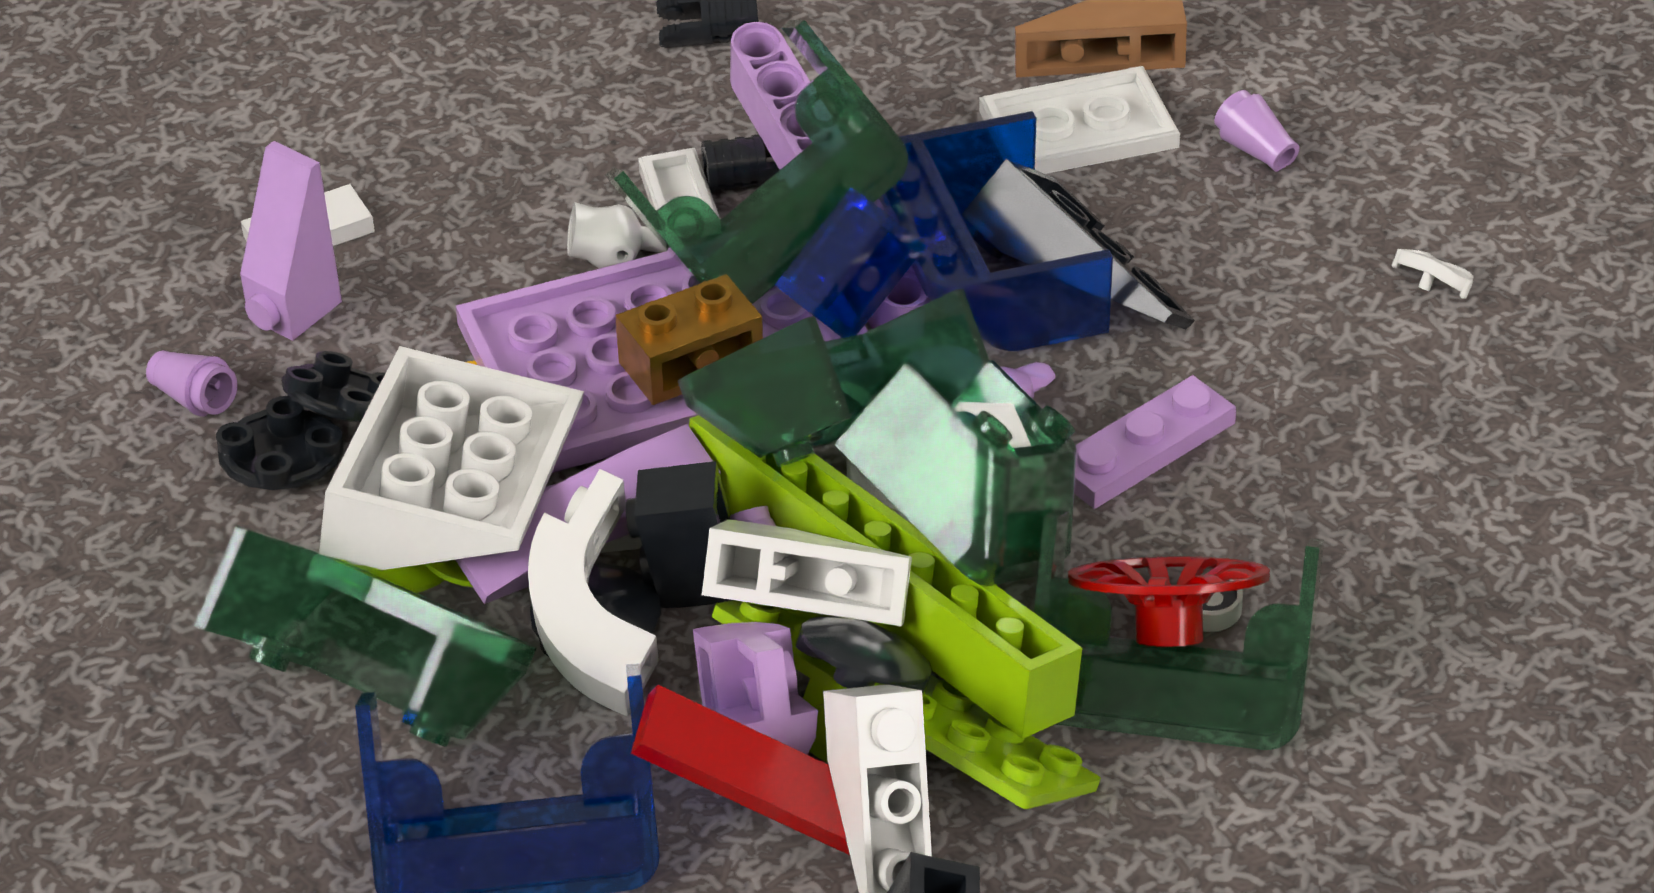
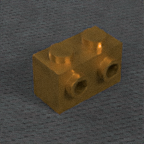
(684, 334)

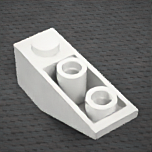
(879, 778)

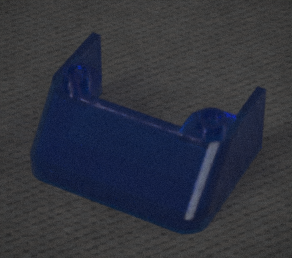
(1011, 306)
(529, 846)

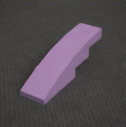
(507, 572)

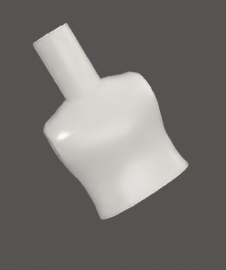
(608, 235)

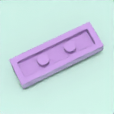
(1149, 439)

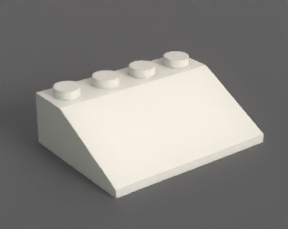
(445, 464)

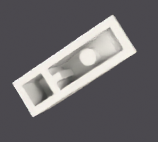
(805, 572)

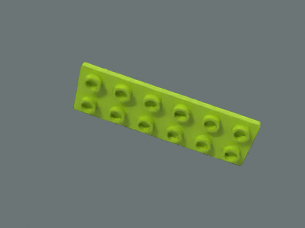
(954, 726)

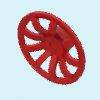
(1167, 612)

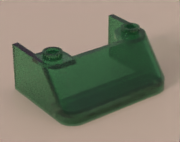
(775, 222)
(807, 391)
(962, 476)
(362, 632)
(1183, 690)

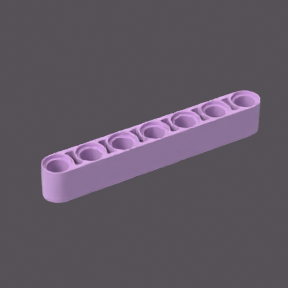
(767, 85)

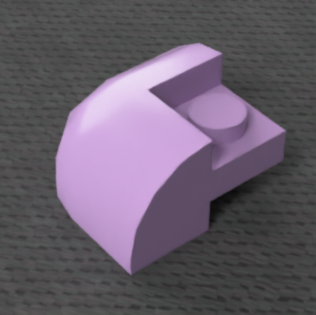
(752, 679)

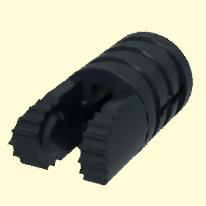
(718, 21)
(736, 163)

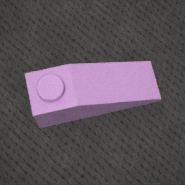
(289, 247)

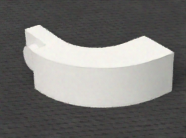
(575, 630)

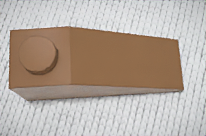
(1103, 38)

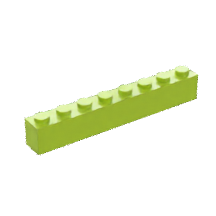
(967, 631)

